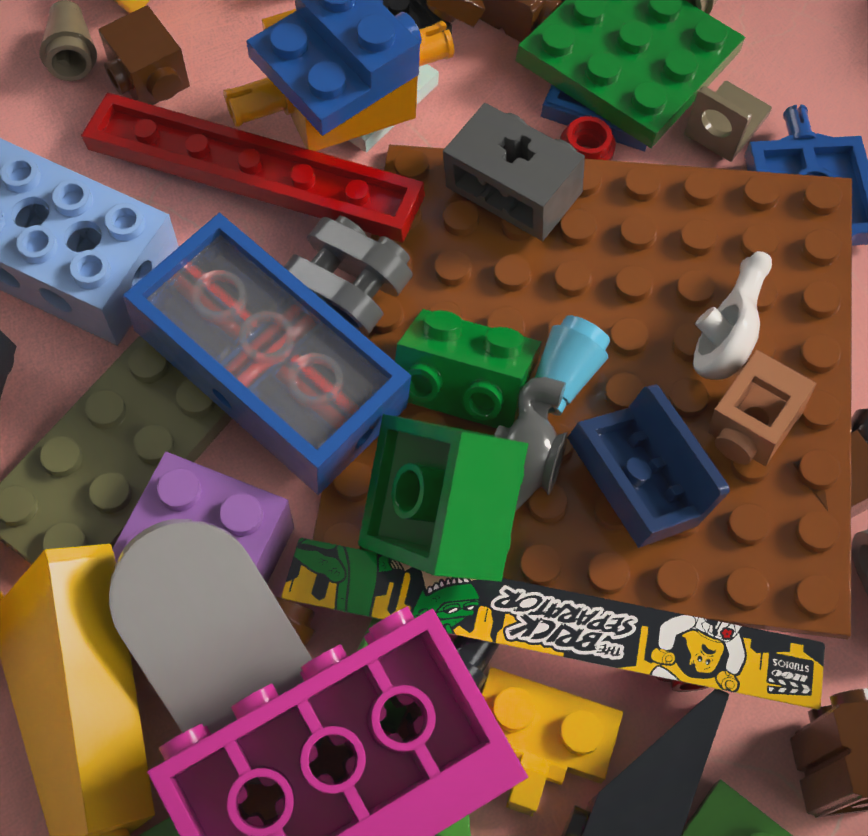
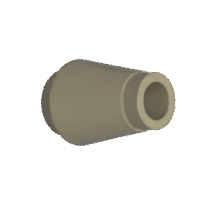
(67, 43)

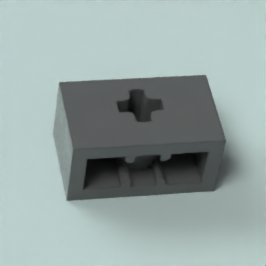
(514, 170)

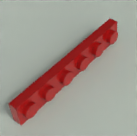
(254, 166)

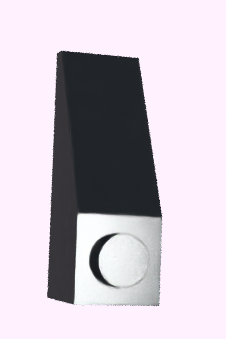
(659, 785)

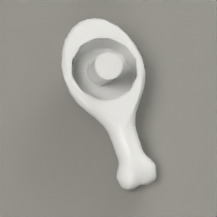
(733, 327)

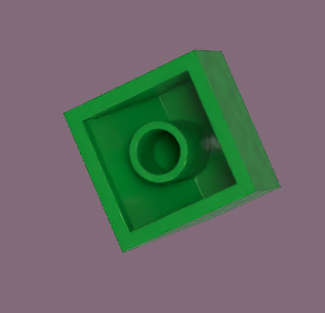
(443, 498)

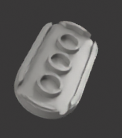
(202, 622)

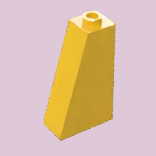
(75, 694)

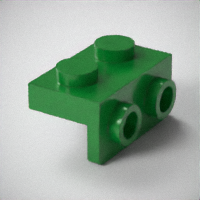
(466, 367)

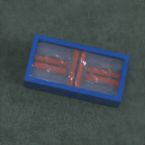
(268, 351)

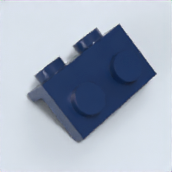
(650, 467)

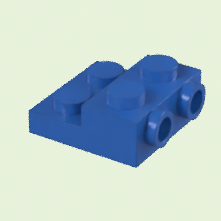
(337, 57)

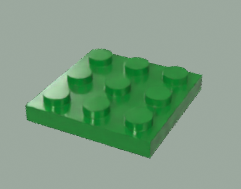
(631, 58)

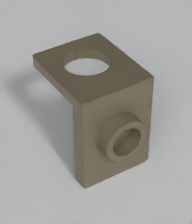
(725, 119)

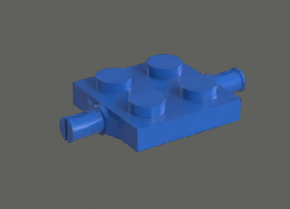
(817, 155)

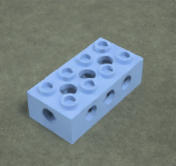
(74, 242)

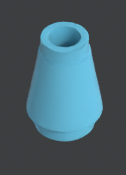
(573, 356)

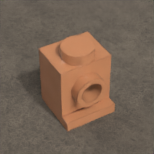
(759, 410)

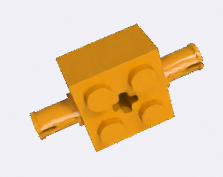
(264, 98)

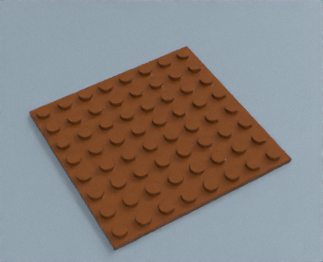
(643, 263)

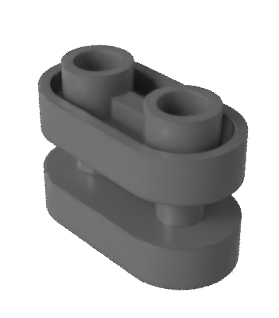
(373, 263)

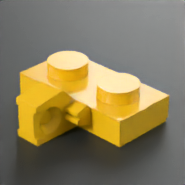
(550, 734)

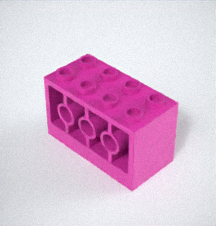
(389, 785)

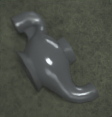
(532, 427)

